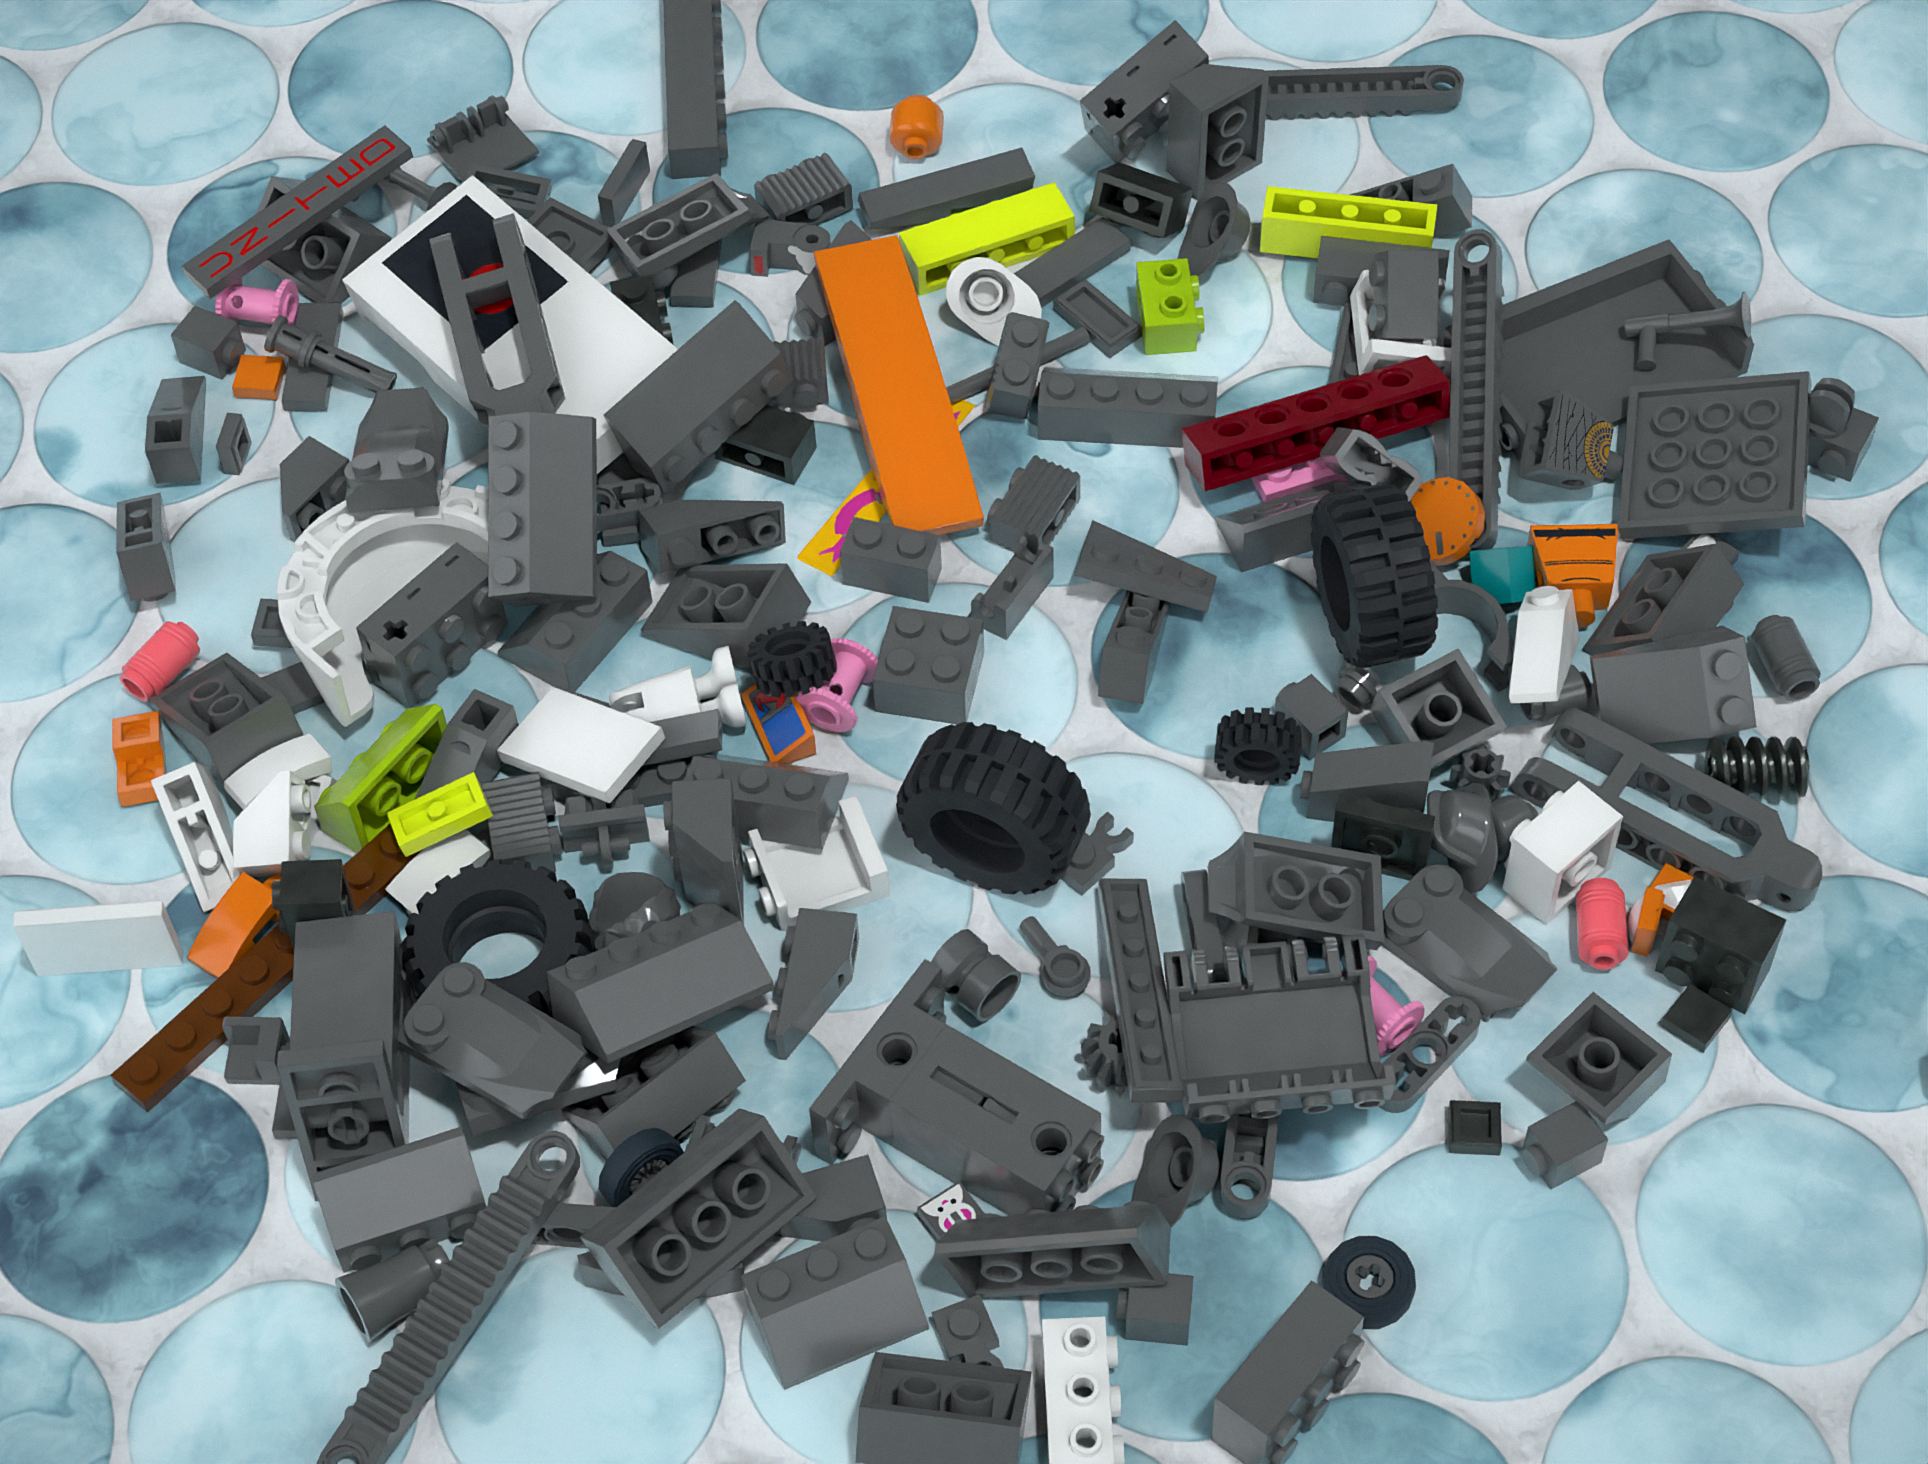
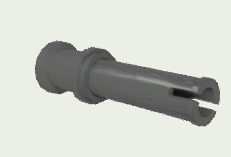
(312, 350)

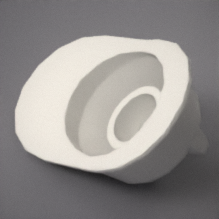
(985, 292)

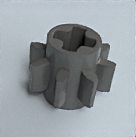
(1483, 768)

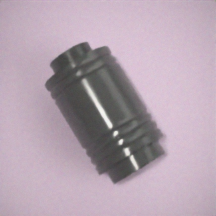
(1786, 657)

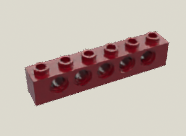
(1301, 424)

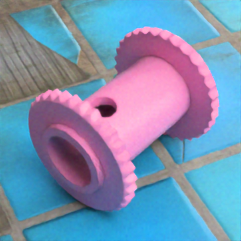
(258, 303)
(830, 704)
(1391, 1019)

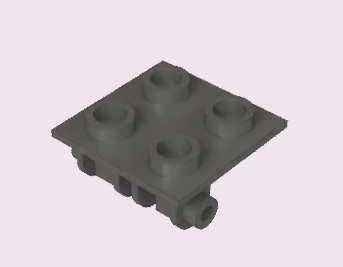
(482, 138)

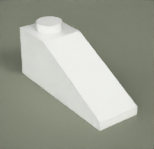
(1543, 645)
(199, 830)

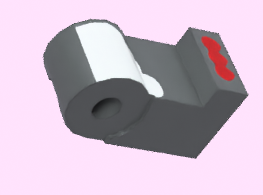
(785, 246)

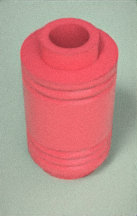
(160, 660)
(1601, 923)

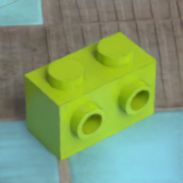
(1168, 307)

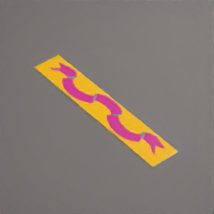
(864, 503)

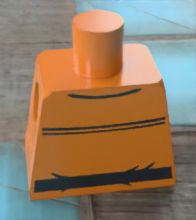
(1579, 560)

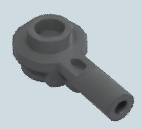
(1064, 969)

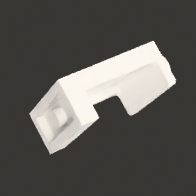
(1376, 353)
(830, 879)

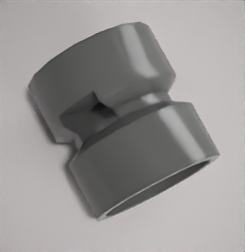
(977, 977)

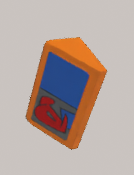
(780, 725)

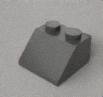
(1438, 706)
(1602, 1060)

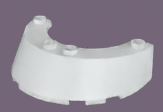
(351, 567)

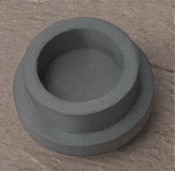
(1356, 686)

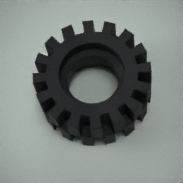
(792, 659)
(1258, 746)

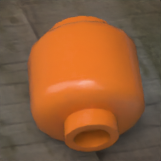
(916, 125)

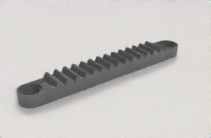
(1361, 90)
(1476, 376)
(1249, 1140)
(453, 1305)

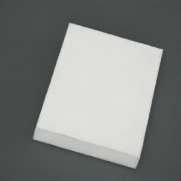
(581, 744)
(98, 938)

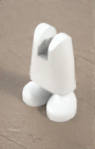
(680, 693)

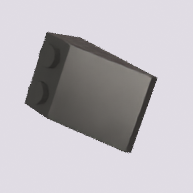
(726, 607)
(1676, 687)
(219, 724)

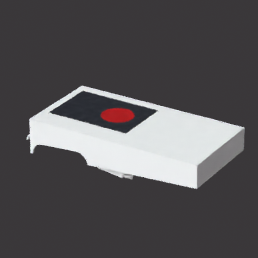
(594, 336)

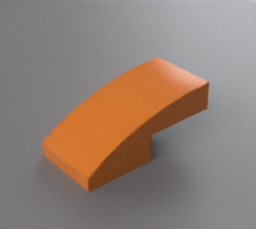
(139, 756)
(232, 926)

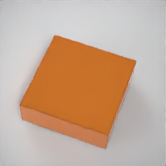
(259, 377)

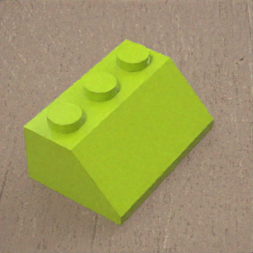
(381, 777)

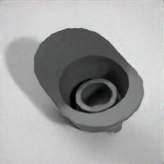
(1216, 229)
(1465, 833)
(1177, 1168)

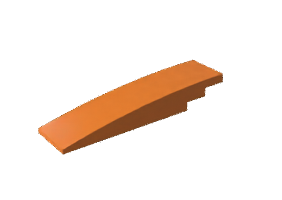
(898, 388)

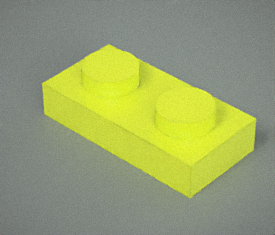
(439, 814)

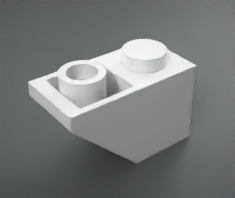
(273, 827)

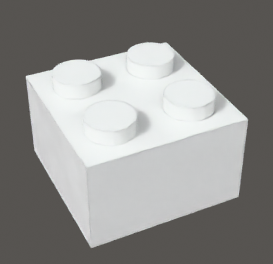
(1561, 851)

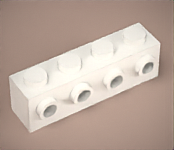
(1079, 1392)

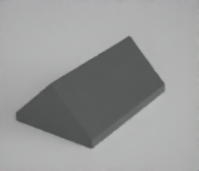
(1275, 527)

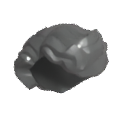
(630, 905)

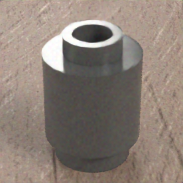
(1573, 695)

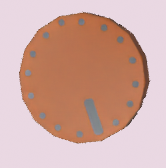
(1449, 518)

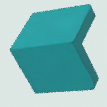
(1504, 572)

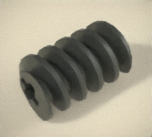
(1759, 764)

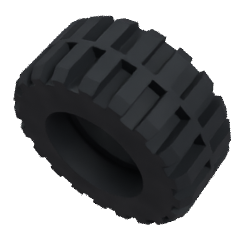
(1374, 575)
(993, 808)
(495, 902)

